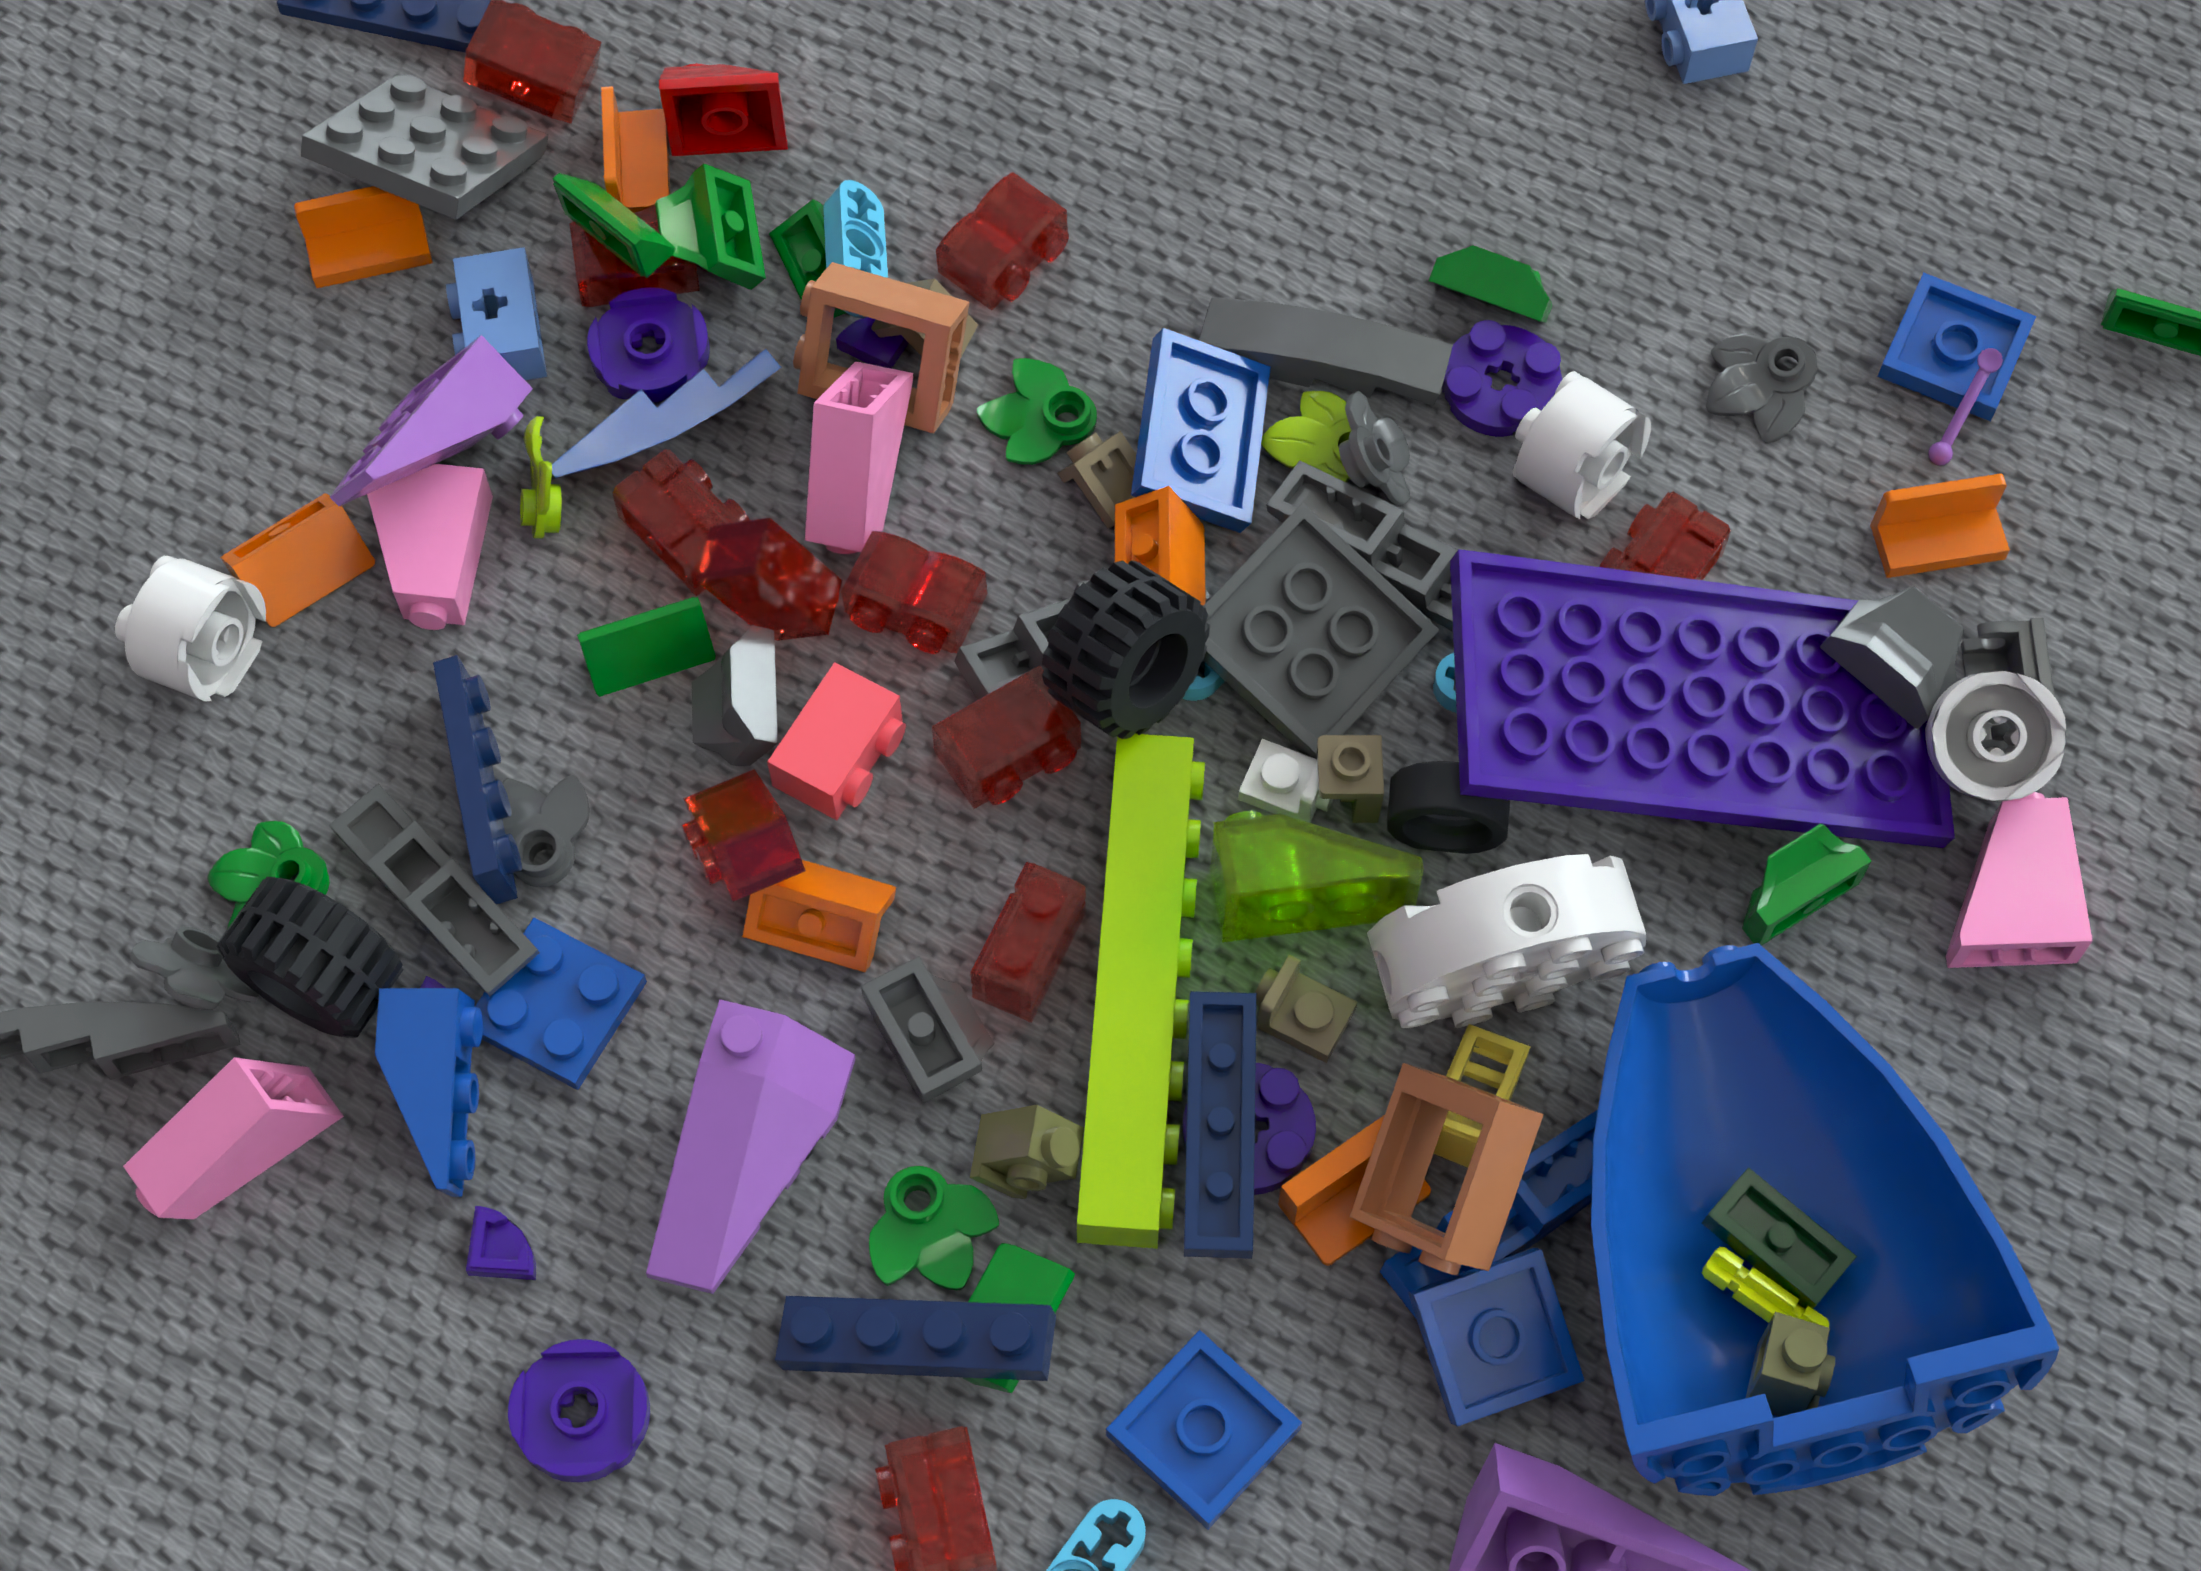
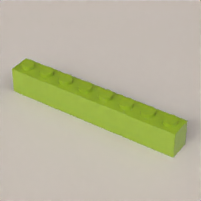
(1136, 993)

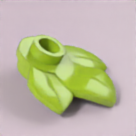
(1313, 436)
(543, 503)

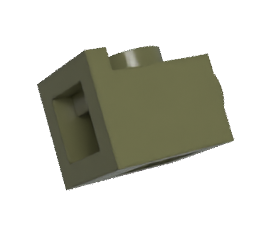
(1025, 1150)
(1791, 1365)

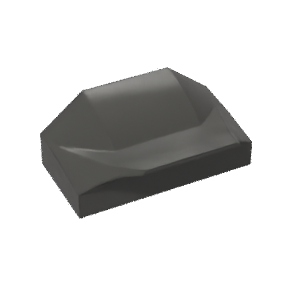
(1899, 650)
(737, 700)
(927, 1027)

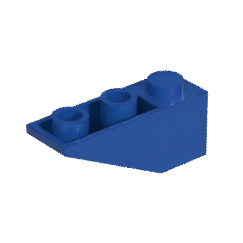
(426, 1059)

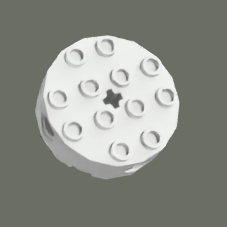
(1508, 940)

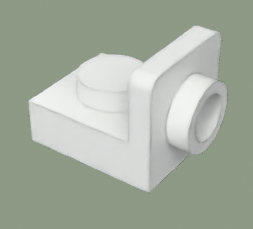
(1283, 783)

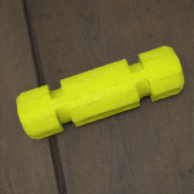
(1755, 1289)

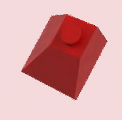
(722, 109)

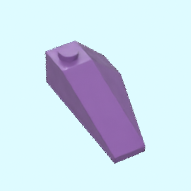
(440, 418)
(750, 1122)
(1548, 1519)

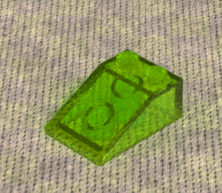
(1300, 877)

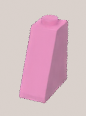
(855, 455)
(433, 540)
(2024, 891)
(229, 1136)

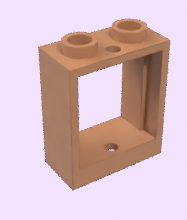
(896, 303)
(1404, 1155)

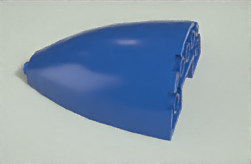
(1924, 1323)

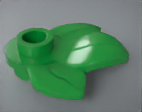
(1031, 412)
(273, 853)
(929, 1239)

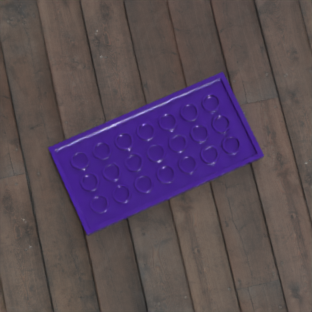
(1677, 704)

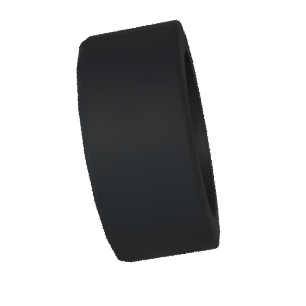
(1433, 816)

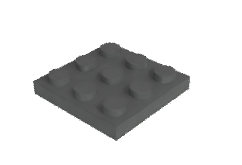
(425, 145)
(1311, 631)

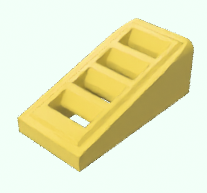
(1459, 1133)

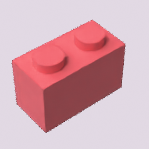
(837, 742)

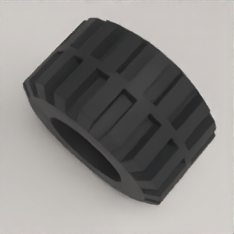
(1125, 649)
(310, 956)

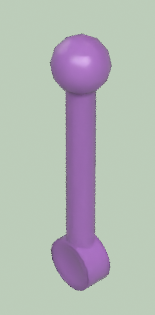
(1988, 362)

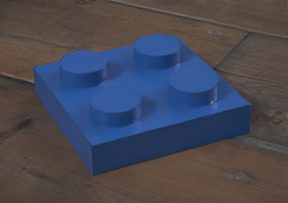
(1942, 340)
(560, 1005)
(1496, 1337)
(1203, 1429)

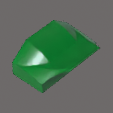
(714, 225)
(1494, 280)
(1802, 881)

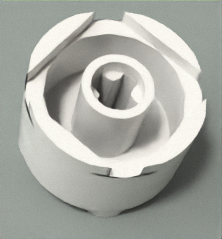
(1579, 446)
(192, 628)
(2033, 742)

